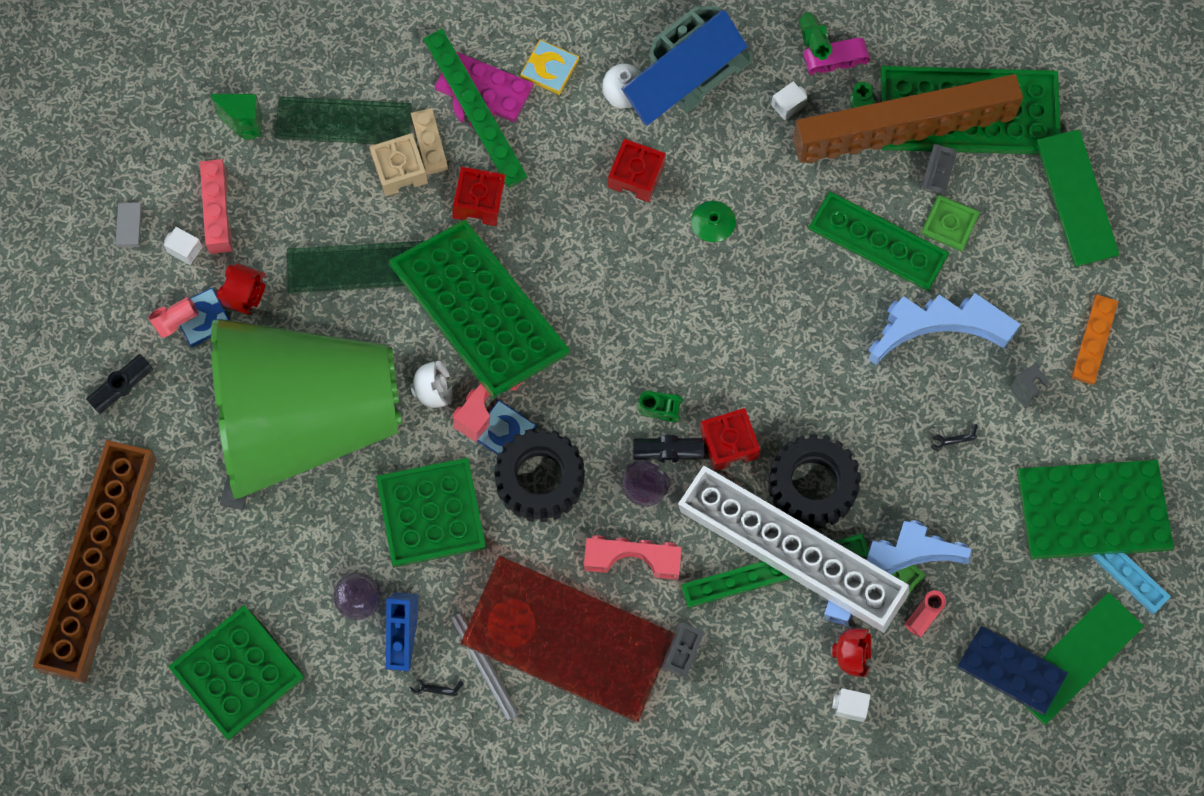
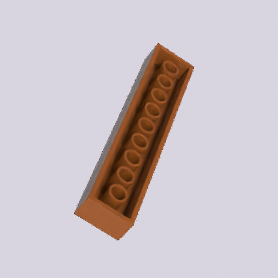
(907, 119)
(95, 562)

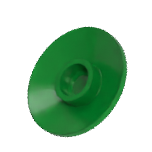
(713, 230)

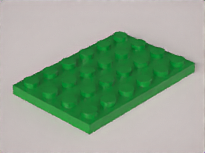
(1094, 509)

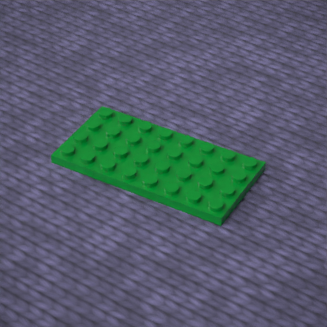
(1035, 118)
(479, 308)

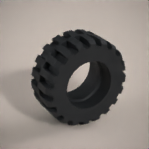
(533, 445)
(824, 453)

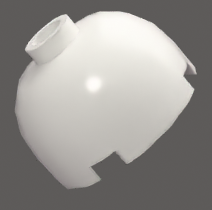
(614, 80)
(430, 383)

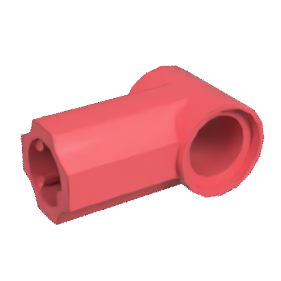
(168, 319)
(924, 614)

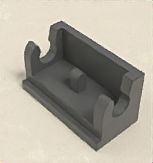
(938, 170)
(1023, 385)
(682, 650)

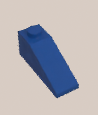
(400, 630)

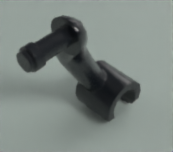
(955, 439)
(437, 689)

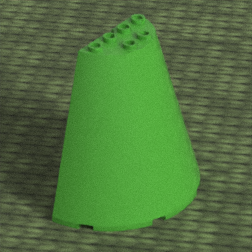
(296, 400)

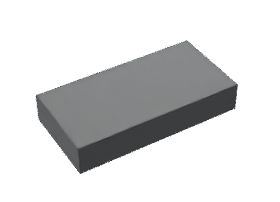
(128, 225)

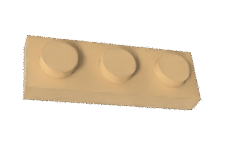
(429, 141)

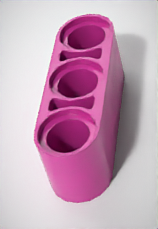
(844, 55)

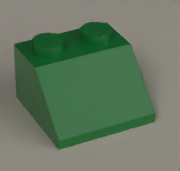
(240, 113)

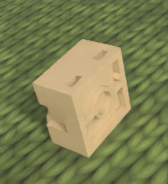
(398, 164)

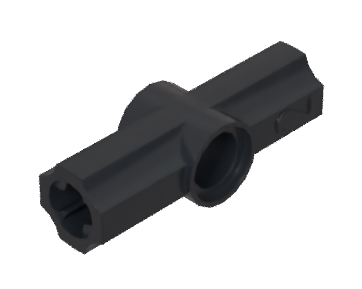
(108, 394)
(668, 448)

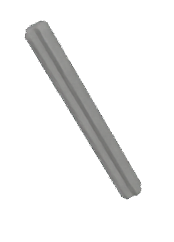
(488, 673)

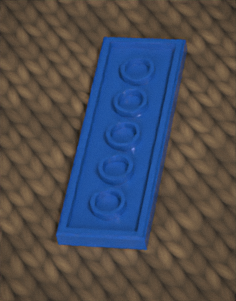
(684, 67)

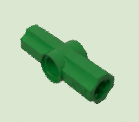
(815, 36)

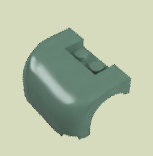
(678, 32)

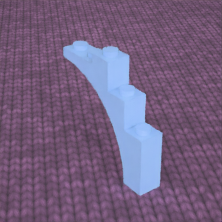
(972, 317)
(911, 549)

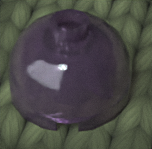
(645, 484)
(357, 606)

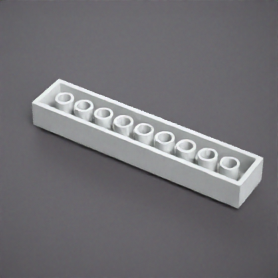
(794, 549)

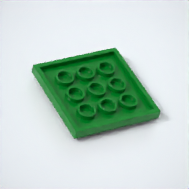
(430, 512)
(236, 672)

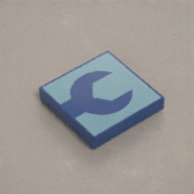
(209, 309)
(503, 426)

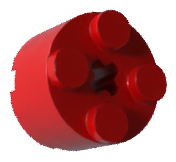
(242, 288)

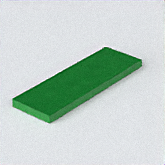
(1077, 198)
(878, 241)
(1089, 649)

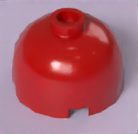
(853, 651)

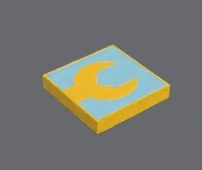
(549, 67)

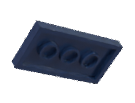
(1012, 670)

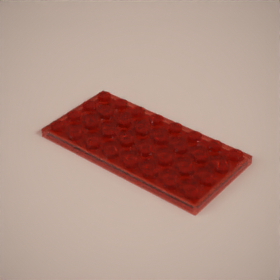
(567, 639)

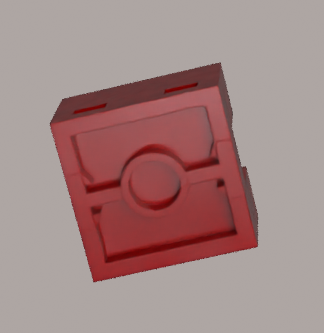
(636, 169)
(478, 195)
(729, 439)

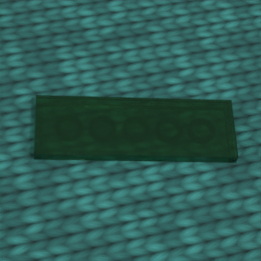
(341, 120)
(344, 267)

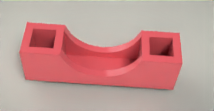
(215, 211)
(473, 417)
(603, 553)

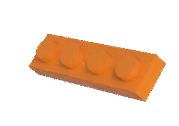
(1094, 339)

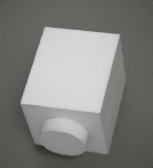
(789, 100)
(182, 245)
(851, 704)

